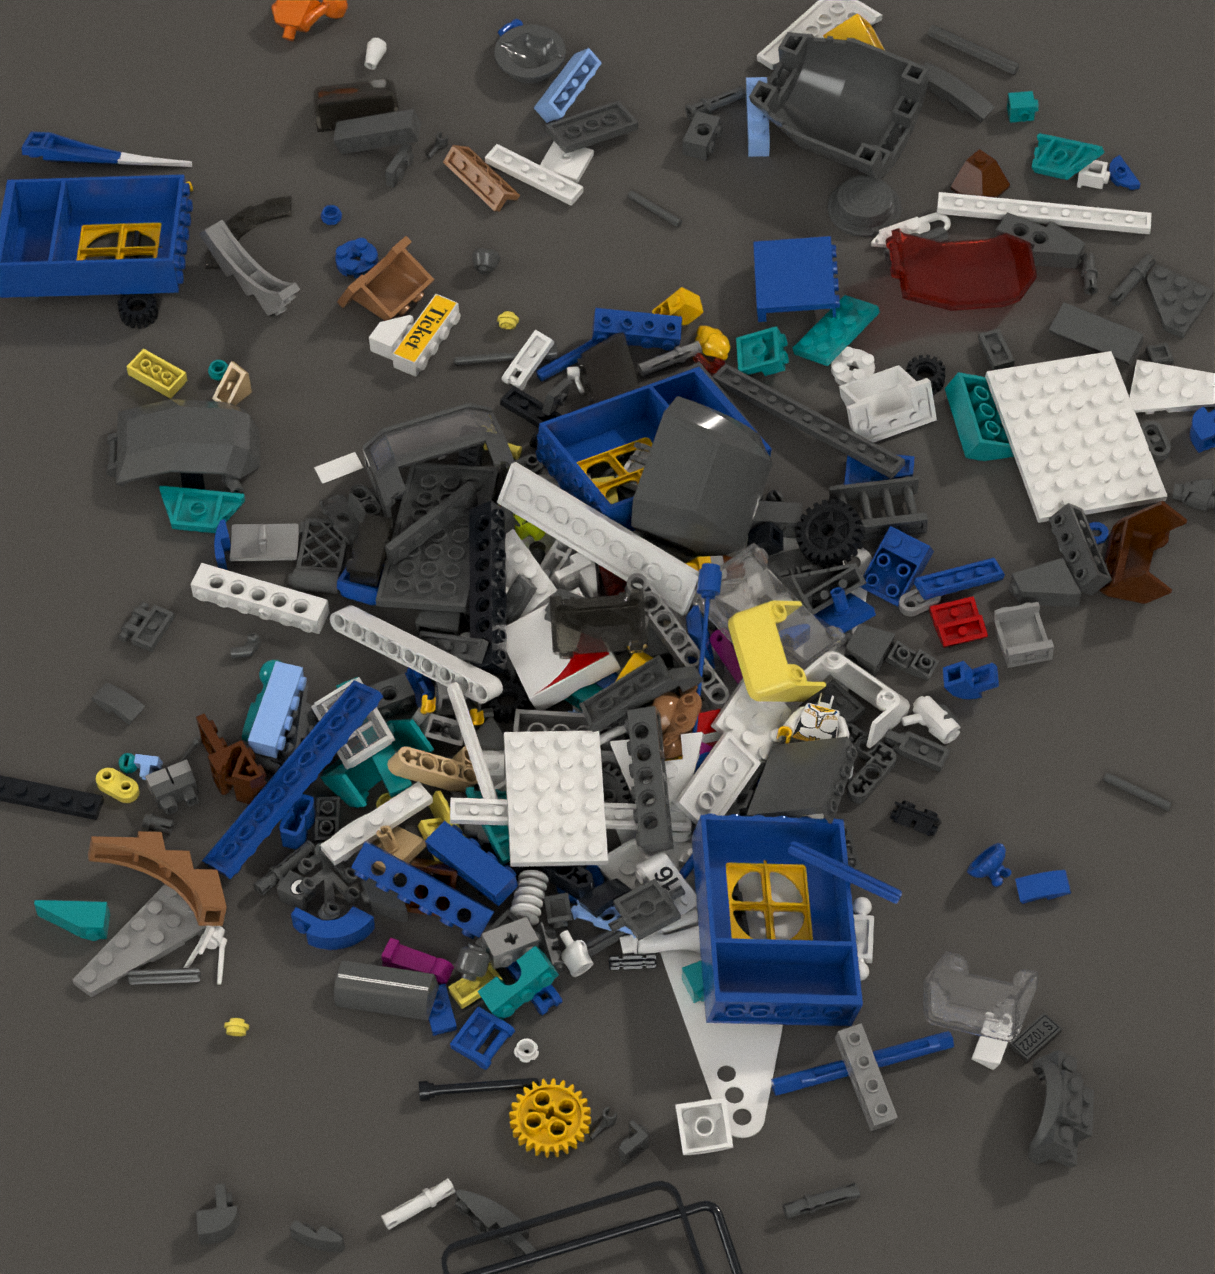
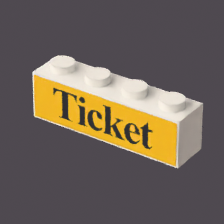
(426, 335)

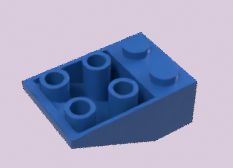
(896, 566)

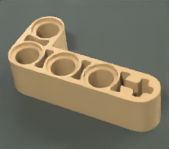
(434, 770)

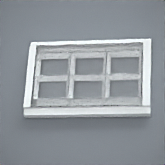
(365, 740)

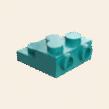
(762, 352)

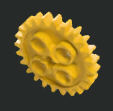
(558, 1099)

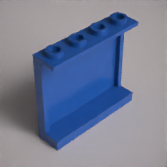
(795, 275)

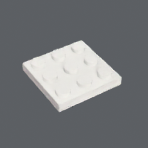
(752, 722)

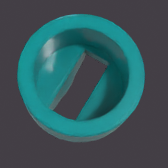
(131, 766)

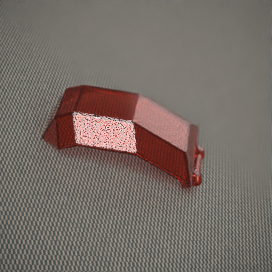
(962, 272)

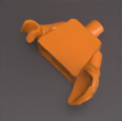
(302, 14)

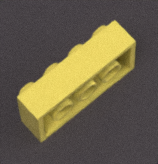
(157, 373)

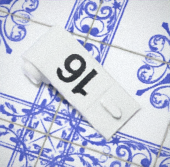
(669, 878)

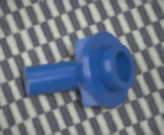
(514, 23)

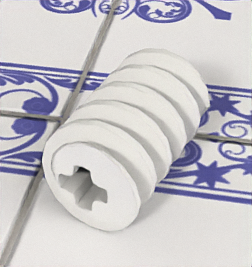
(529, 895)

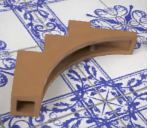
(148, 854)

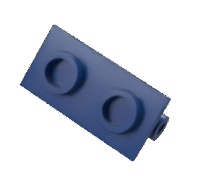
(421, 685)

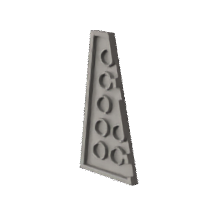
(148, 936)

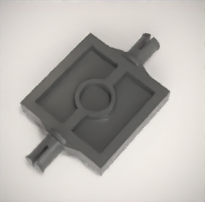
(647, 909)

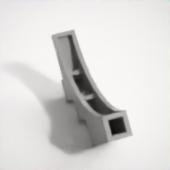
(252, 278)

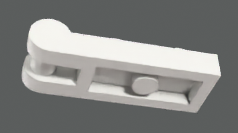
(528, 360)

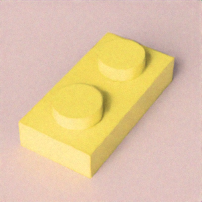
(466, 992)

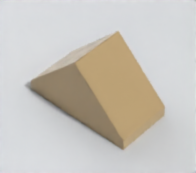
(233, 386)

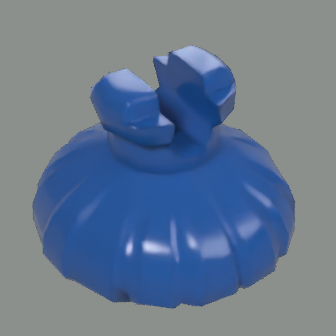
(990, 864)

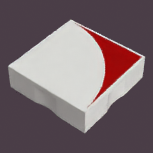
(541, 671)

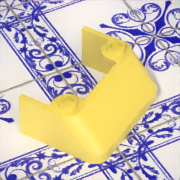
(762, 655)

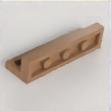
(479, 177)

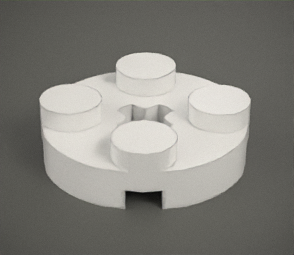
(852, 357)

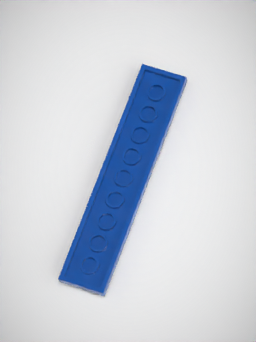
(292, 779)

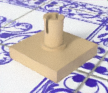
(398, 843)

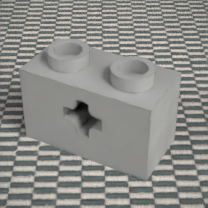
(509, 942)

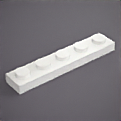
(534, 174)
(390, 814)

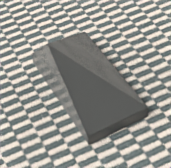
(491, 735)

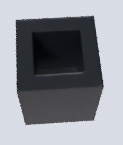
(767, 537)

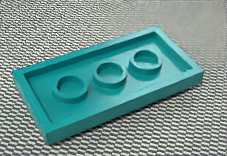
(834, 334)

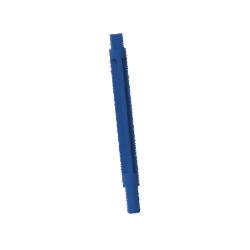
(883, 1058)

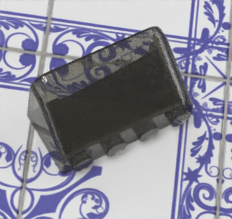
(353, 101)
(607, 369)

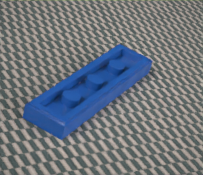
(959, 578)

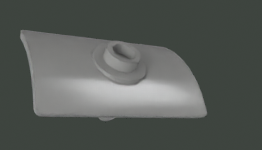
(264, 542)

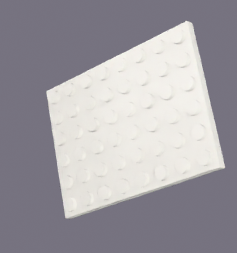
(1075, 435)

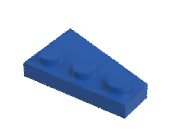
(859, 473)

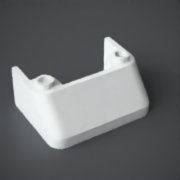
(865, 685)

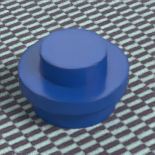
(331, 215)

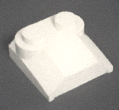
(704, 1126)

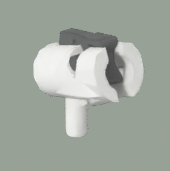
(934, 716)

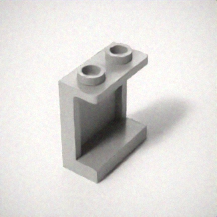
(1022, 635)

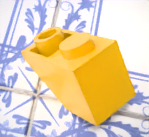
(683, 304)

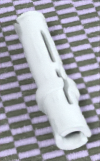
(414, 1206)

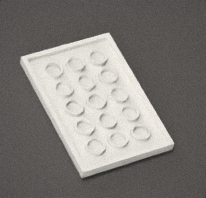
(555, 798)

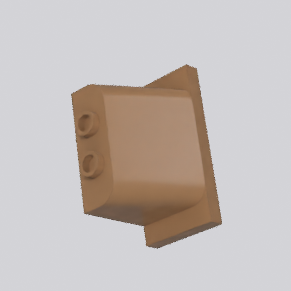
(390, 284)

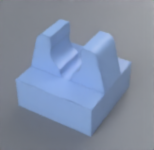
(147, 764)

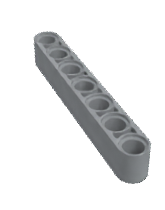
(679, 652)

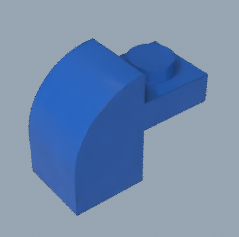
(1203, 430)
(967, 682)

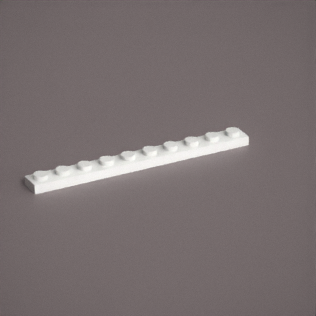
(1045, 212)
(495, 813)

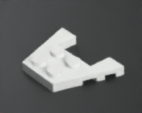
(678, 771)

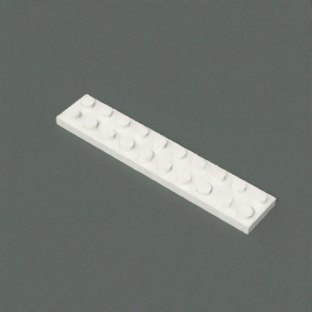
(597, 536)

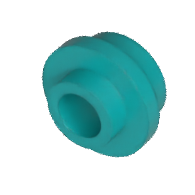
(215, 366)

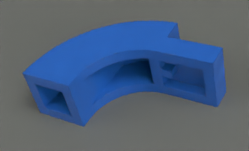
(335, 933)

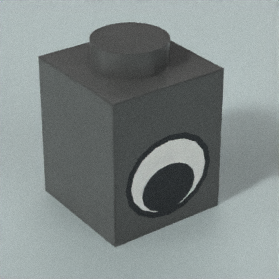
(290, 893)

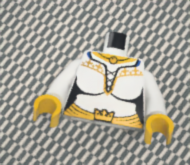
(815, 722)

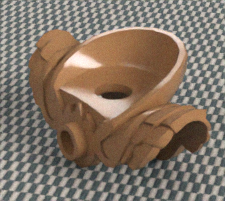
(677, 718)

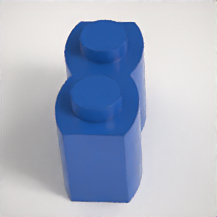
(297, 822)

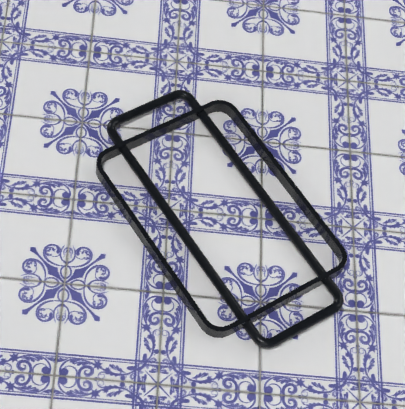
(681, 1212)

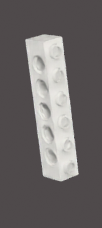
(271, 596)

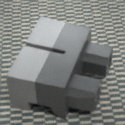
(174, 789)

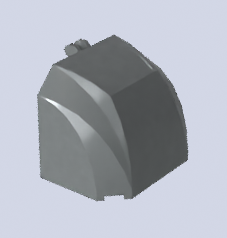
(700, 481)

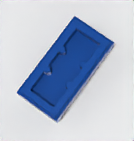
(441, 1015)

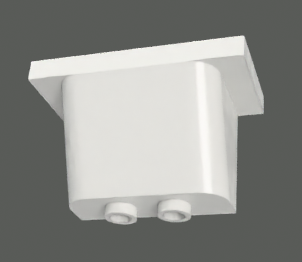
(887, 403)

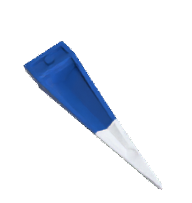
(62, 149)

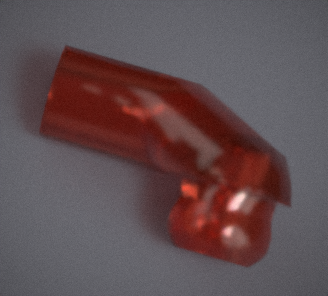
(711, 367)

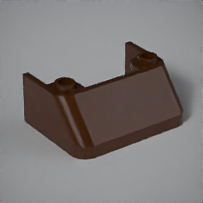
(1132, 550)

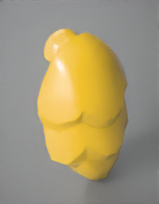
(713, 342)

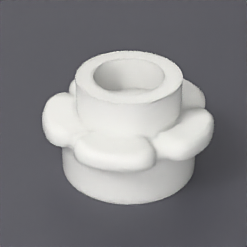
(526, 1044)

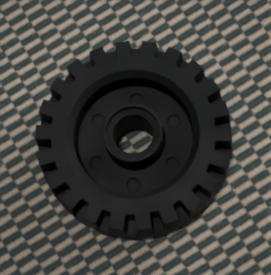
(838, 546)

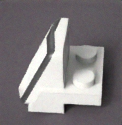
(580, 573)

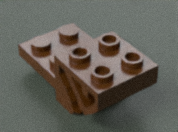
(231, 764)

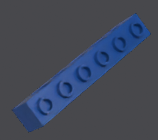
(364, 869)

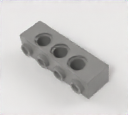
(866, 1077)

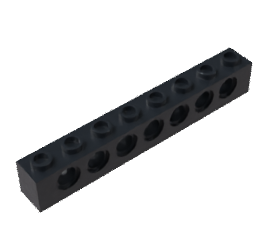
(488, 584)

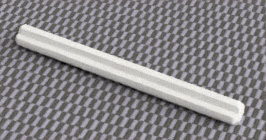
(471, 741)

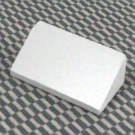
(989, 1052)

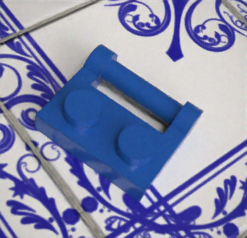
(476, 1032)

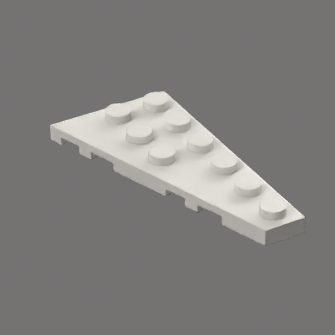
(818, 21)
(1170, 388)

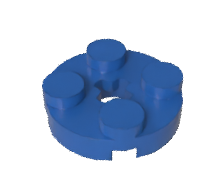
(352, 249)

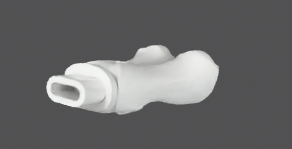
(677, 936)

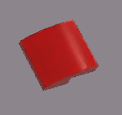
(958, 622)

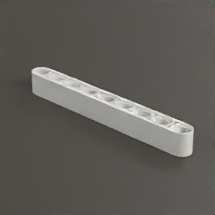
(415, 653)

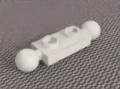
(864, 934)

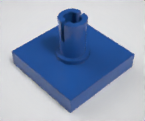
(845, 611)

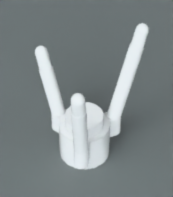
(211, 939)

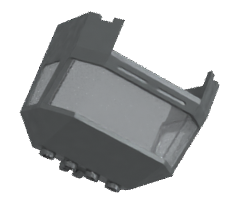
(428, 439)

